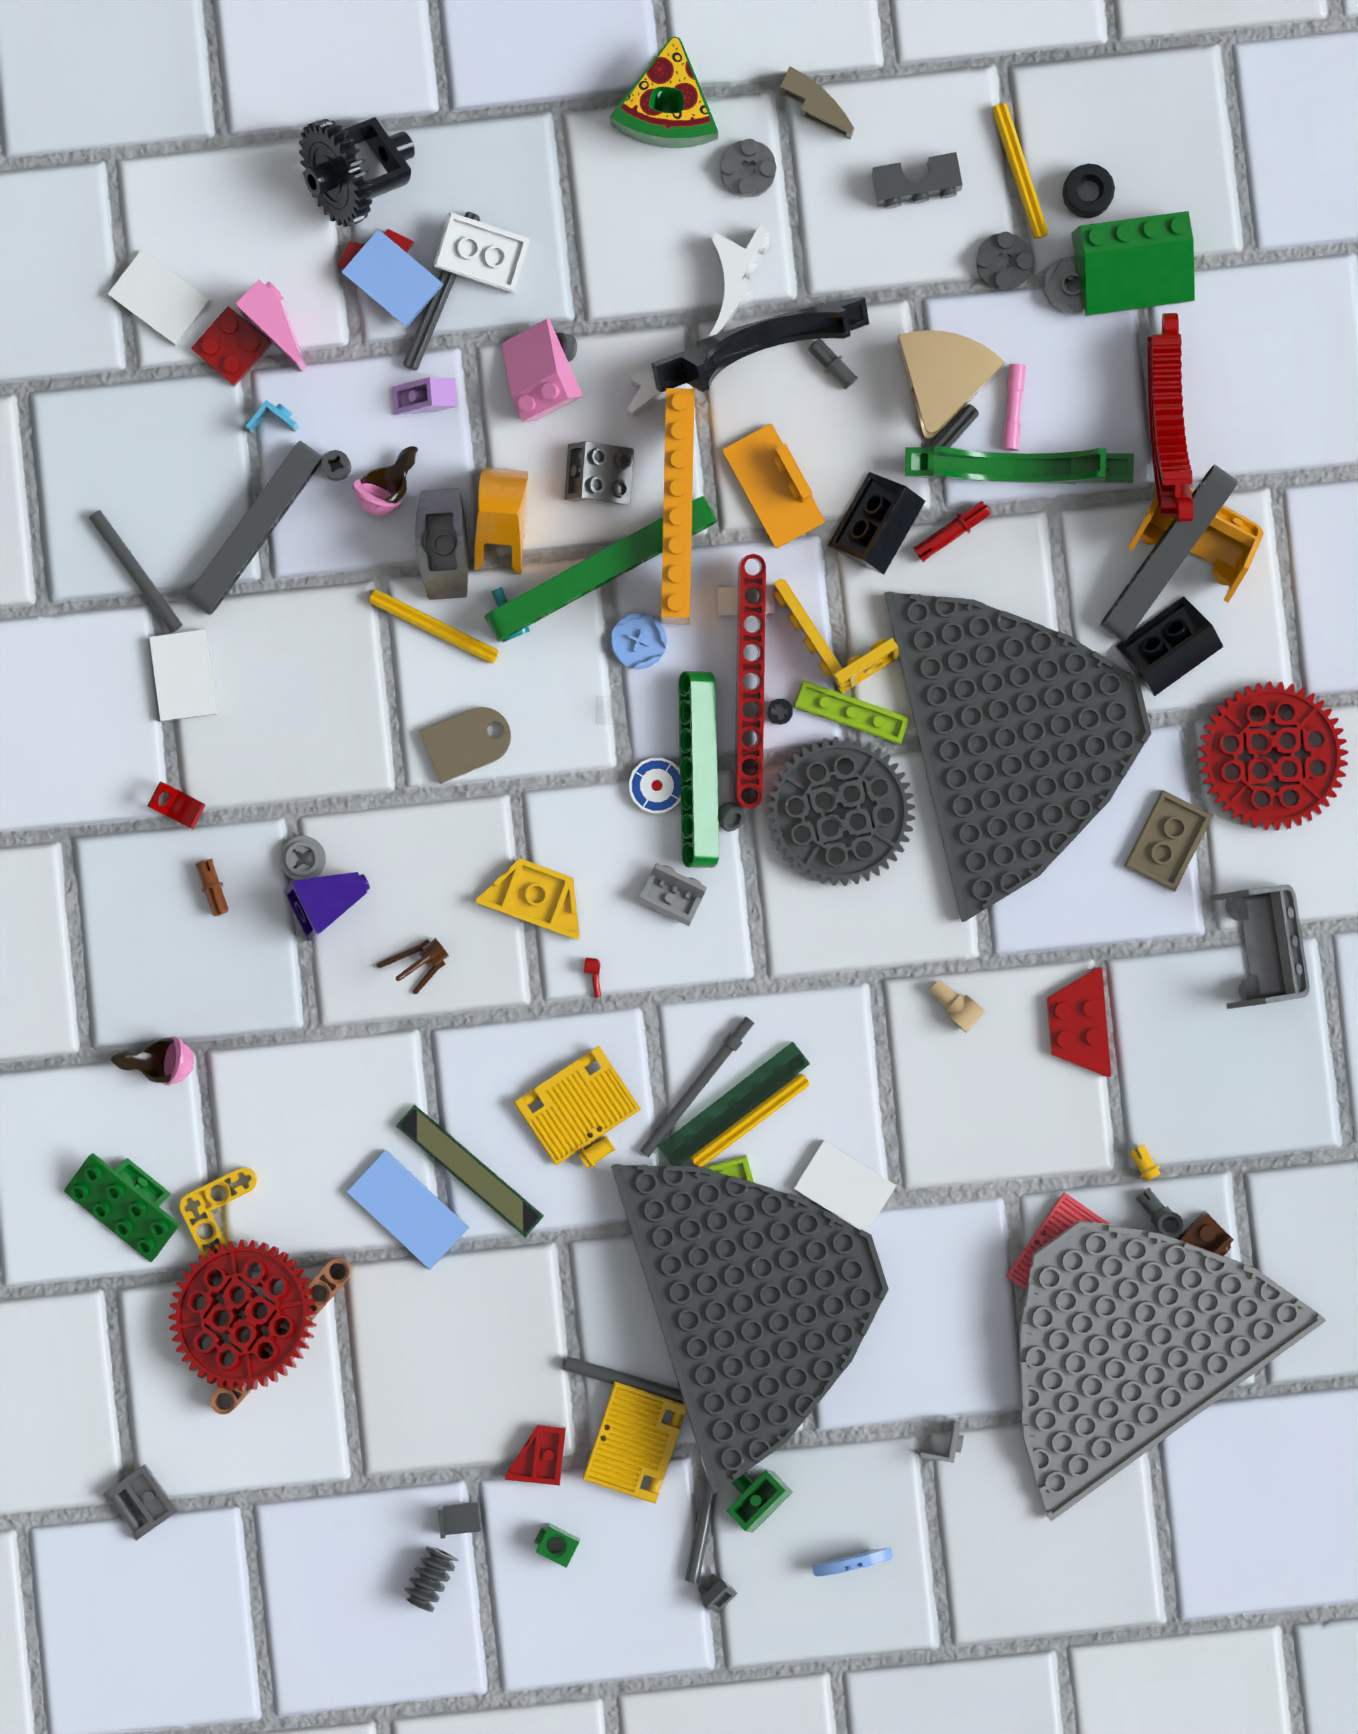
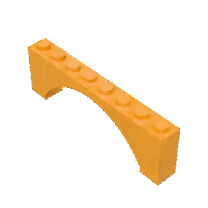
(677, 506)

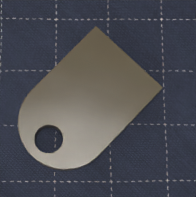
(464, 743)

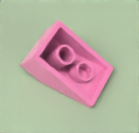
(266, 312)
(539, 372)

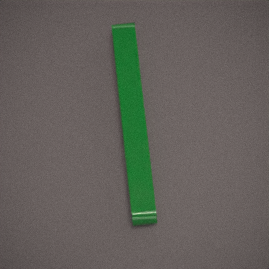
(589, 575)

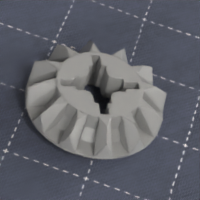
(289, 859)

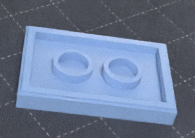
(392, 278)

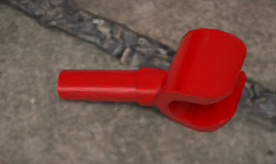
(592, 966)

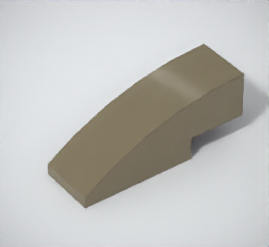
(816, 102)

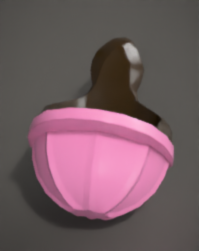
(386, 486)
(162, 1061)

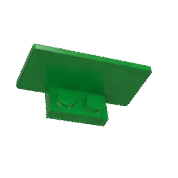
(125, 1203)

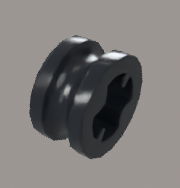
(774, 718)

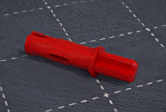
(952, 530)

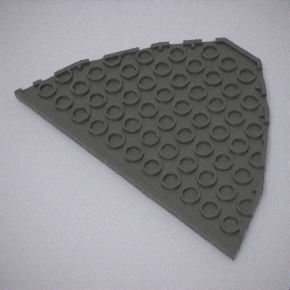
(1014, 736)
(752, 1303)

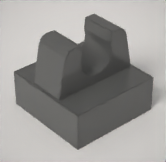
(718, 1594)

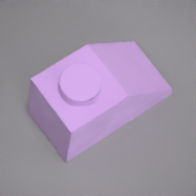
(425, 396)

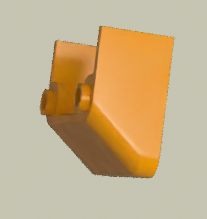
(1226, 542)

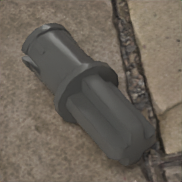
(832, 363)

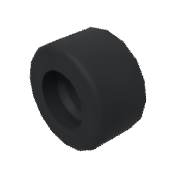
(1092, 173)

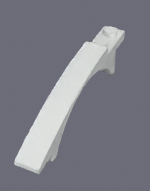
(735, 265)

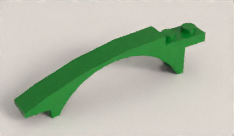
(1055, 468)

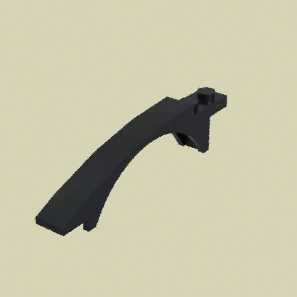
(713, 354)

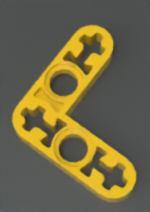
(208, 1204)

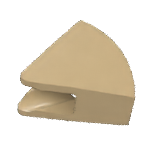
(944, 374)

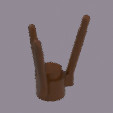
(432, 954)

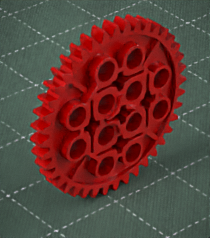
(1305, 719)
(249, 1362)

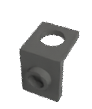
(459, 1519)

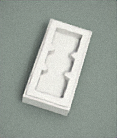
(728, 599)

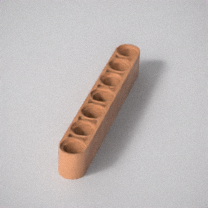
(332, 1286)

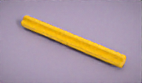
(1020, 171)
(433, 626)
(750, 1120)

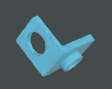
(279, 411)

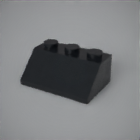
(876, 522)
(1169, 646)

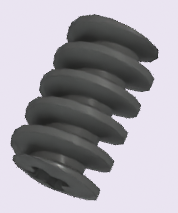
(430, 1578)

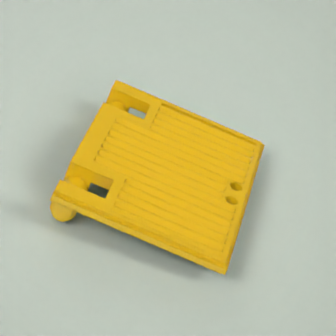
(577, 1106)
(634, 1442)

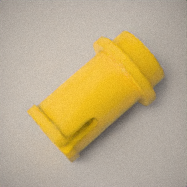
(596, 1152)
(1145, 1164)

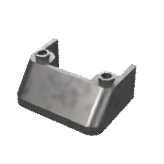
(1271, 943)

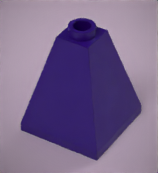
(324, 899)

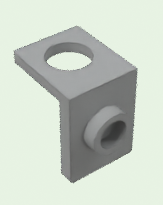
(955, 1445)

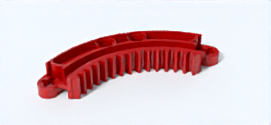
(1166, 421)

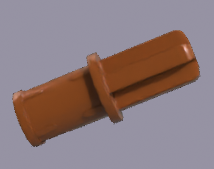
(212, 887)

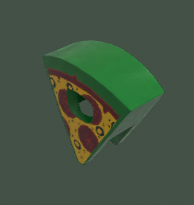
(666, 103)

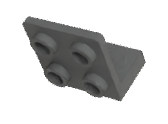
(599, 473)

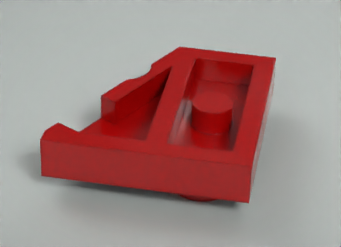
(540, 1457)

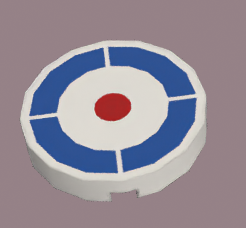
(655, 785)

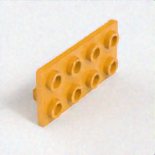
(774, 485)

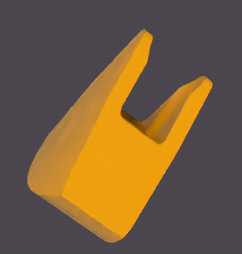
(501, 513)

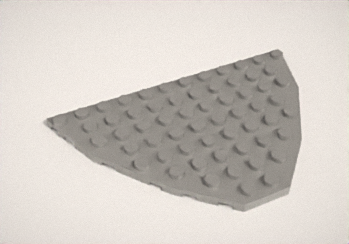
(1133, 1342)

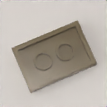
(1168, 840)

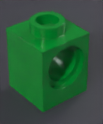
(565, 1554)

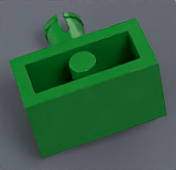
(757, 1499)

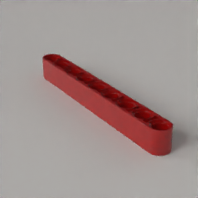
(757, 668)

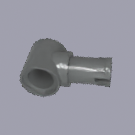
(1160, 1213)

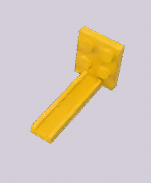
(858, 667)

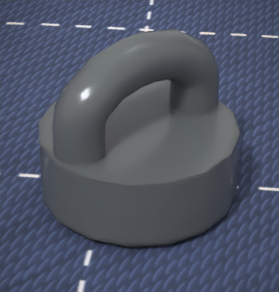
(568, 345)
(730, 816)

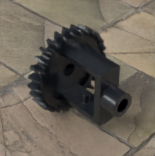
(336, 174)

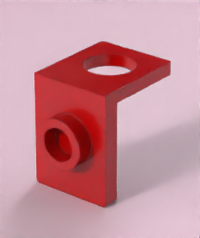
(177, 805)

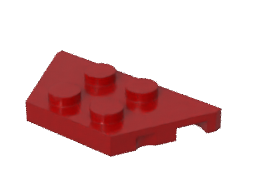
(1080, 1023)

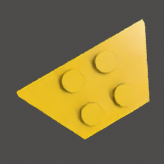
(536, 897)

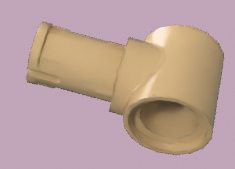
(961, 1008)

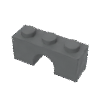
(893, 187)

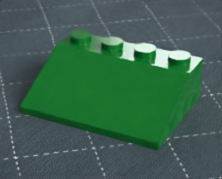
(1135, 263)

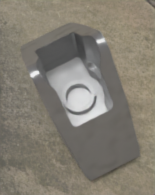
(442, 544)

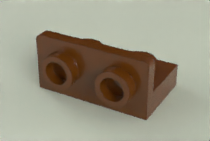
(1208, 1235)

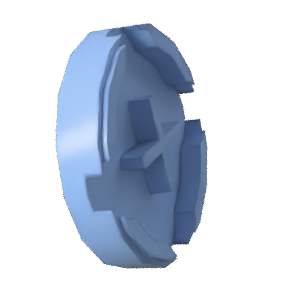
(638, 640)

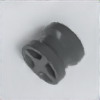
(341, 467)

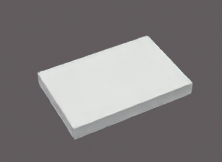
(481, 252)
(158, 297)
(183, 675)
(844, 1186)

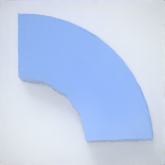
(852, 1562)

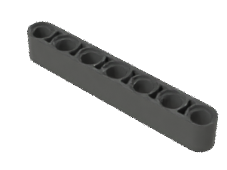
(255, 528)
(1168, 555)

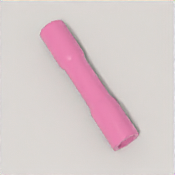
(1012, 425)

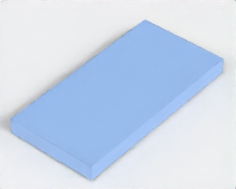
(408, 1209)

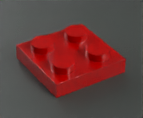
(231, 346)

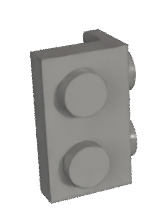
(672, 894)

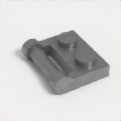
(147, 1496)

